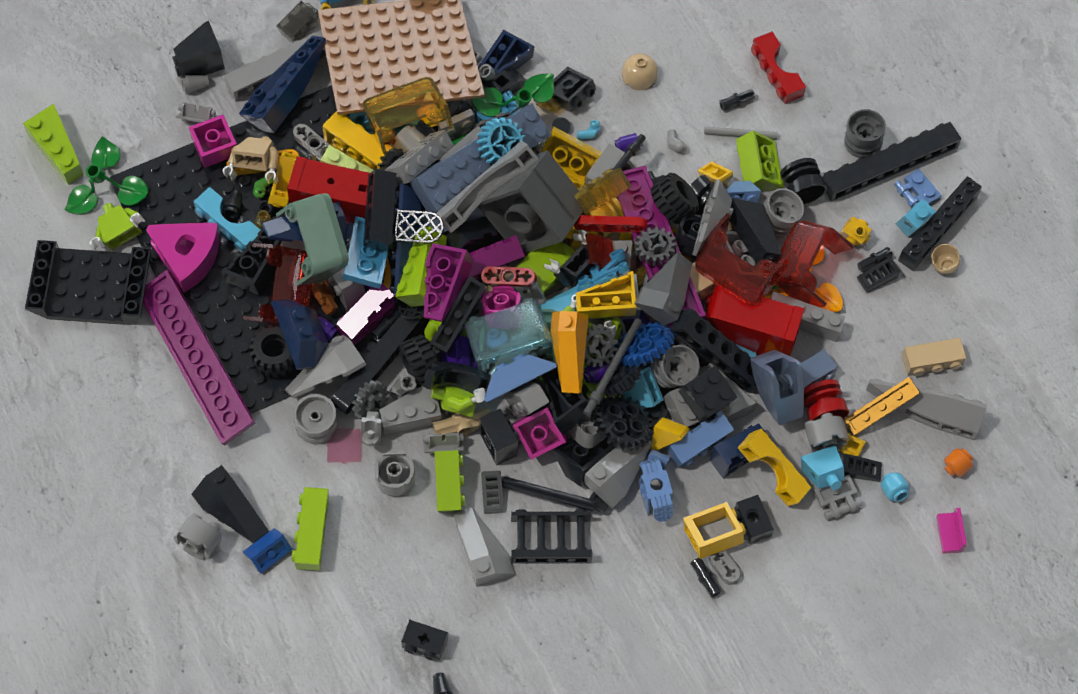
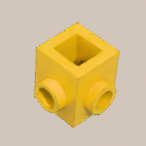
(856, 231)

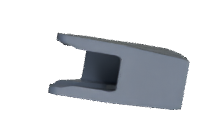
(777, 390)

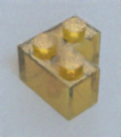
(602, 190)

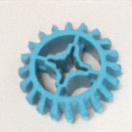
(499, 128)

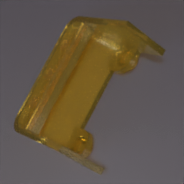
(405, 105)

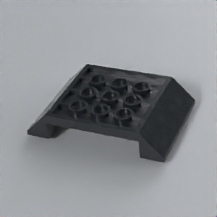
(87, 284)

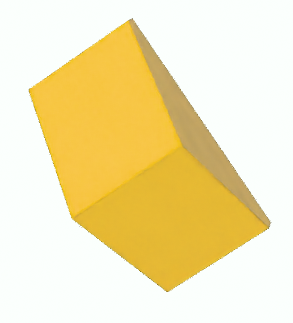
(666, 433)

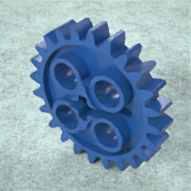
(647, 344)

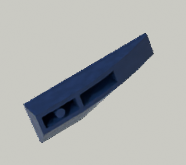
(284, 87)
(408, 201)

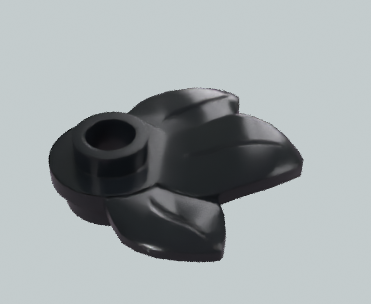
(253, 206)

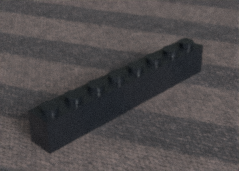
(891, 161)

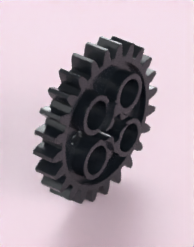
(623, 422)

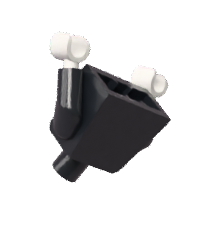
(575, 266)

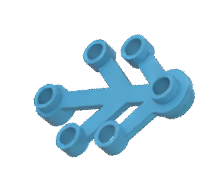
(607, 273)

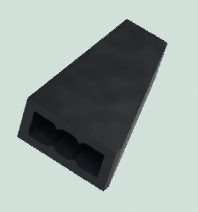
(755, 230)

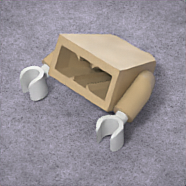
(254, 154)

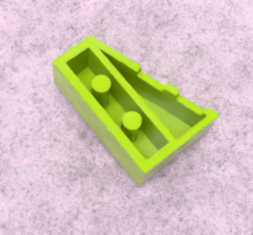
(449, 480)

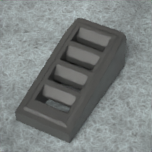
(485, 477)

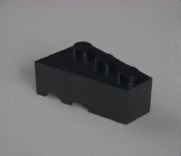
(566, 407)

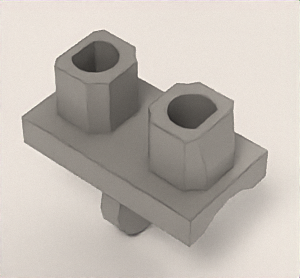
(371, 429)

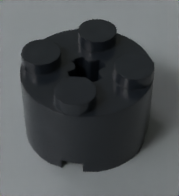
(687, 234)

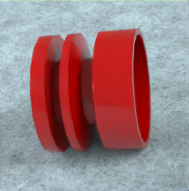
(824, 398)

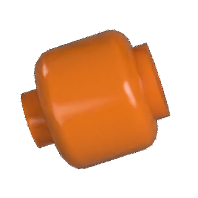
(958, 462)

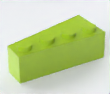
(412, 284)

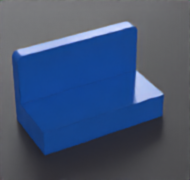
(268, 550)

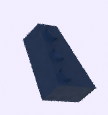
(507, 54)
(727, 456)

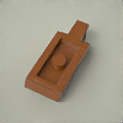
(325, 296)

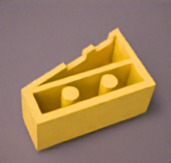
(609, 299)

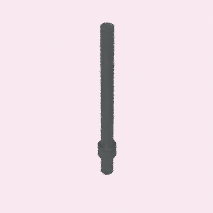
(596, 396)

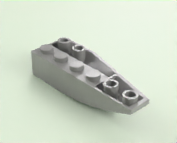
(939, 410)

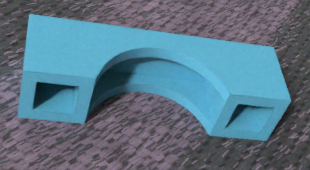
(210, 207)

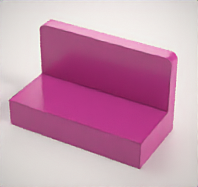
(951, 532)

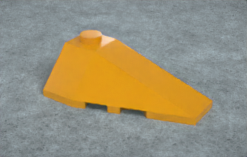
(569, 346)

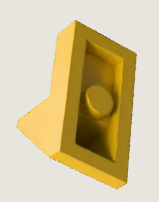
(716, 171)

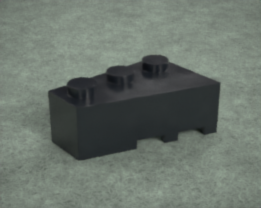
(474, 235)

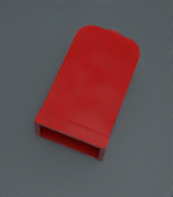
(341, 183)
(755, 327)

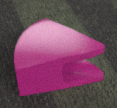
(186, 250)

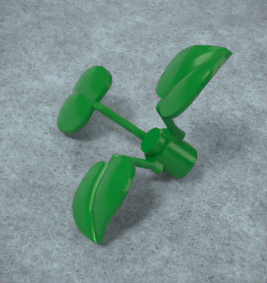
(537, 87)
(105, 155)

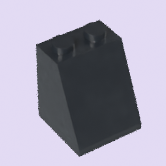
(198, 53)

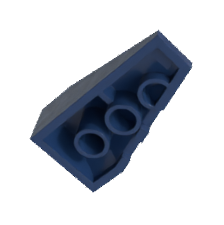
(284, 230)

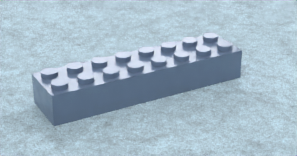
(458, 170)

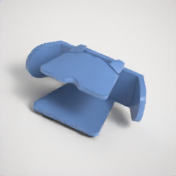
(660, 499)

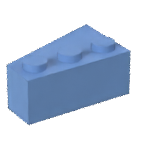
(700, 440)

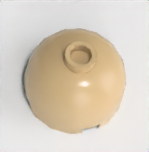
(639, 71)

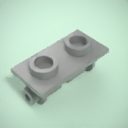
(189, 114)
(435, 442)

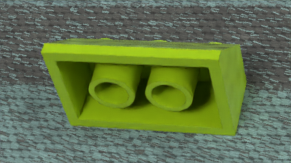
(759, 161)

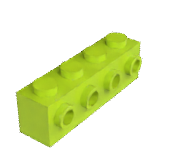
(311, 528)

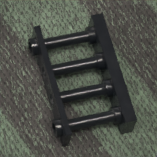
(541, 554)

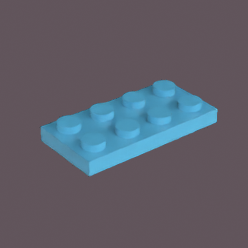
(365, 263)

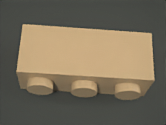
(933, 357)

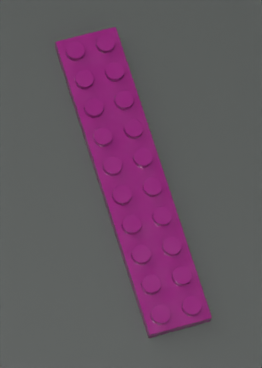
(639, 203)
(196, 358)

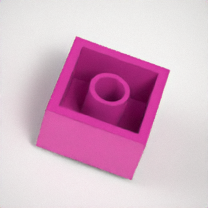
(212, 140)
(539, 432)

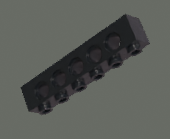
(939, 223)
(715, 348)

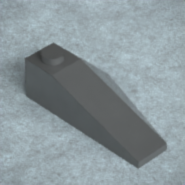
(666, 291)

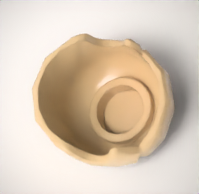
(945, 258)

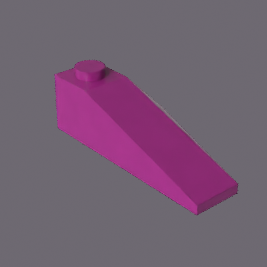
(445, 277)

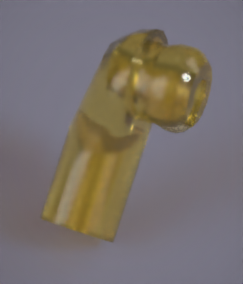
(640, 273)

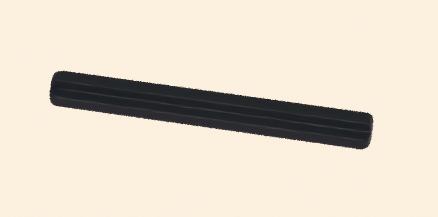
(548, 493)

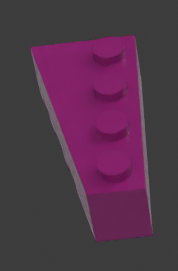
(496, 255)

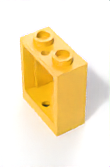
(718, 543)

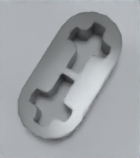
(720, 569)

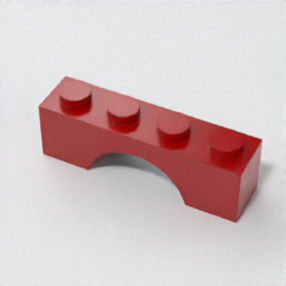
(787, 85)

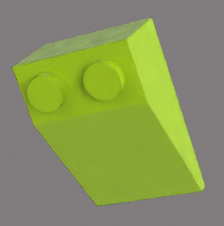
(538, 258)

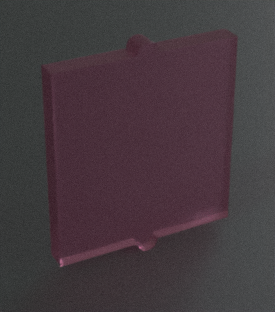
(344, 446)

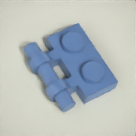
(920, 186)

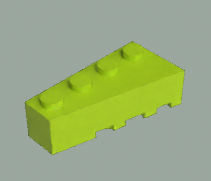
(52, 140)

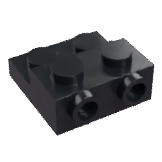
(572, 88)

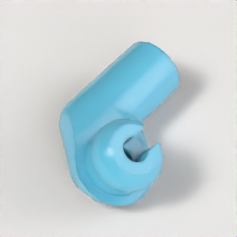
(591, 132)

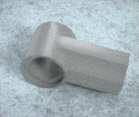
(402, 386)

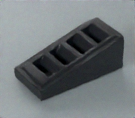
(889, 276)
(848, 458)

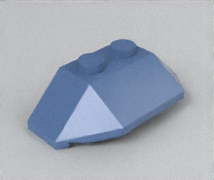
(516, 374)

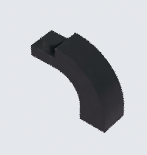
(456, 375)

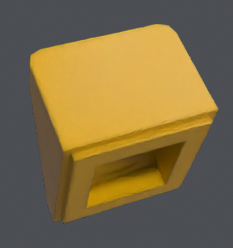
(853, 446)

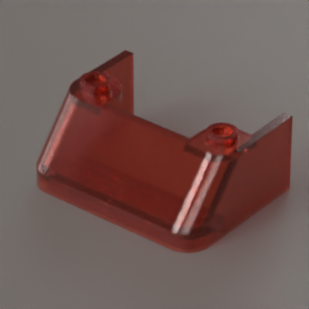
(804, 244)
(288, 272)
(733, 272)

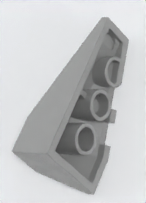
(337, 359)

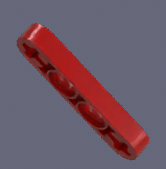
(621, 224)

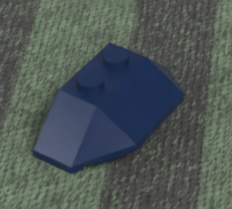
(301, 331)

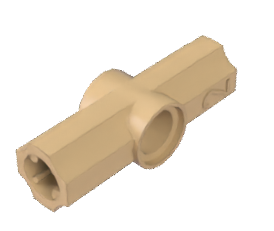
(460, 423)

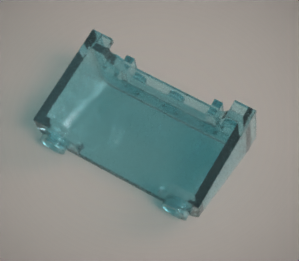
(507, 332)

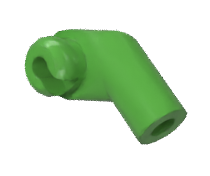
(260, 187)

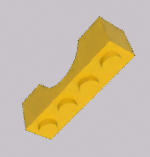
(790, 484)

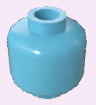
(895, 487)

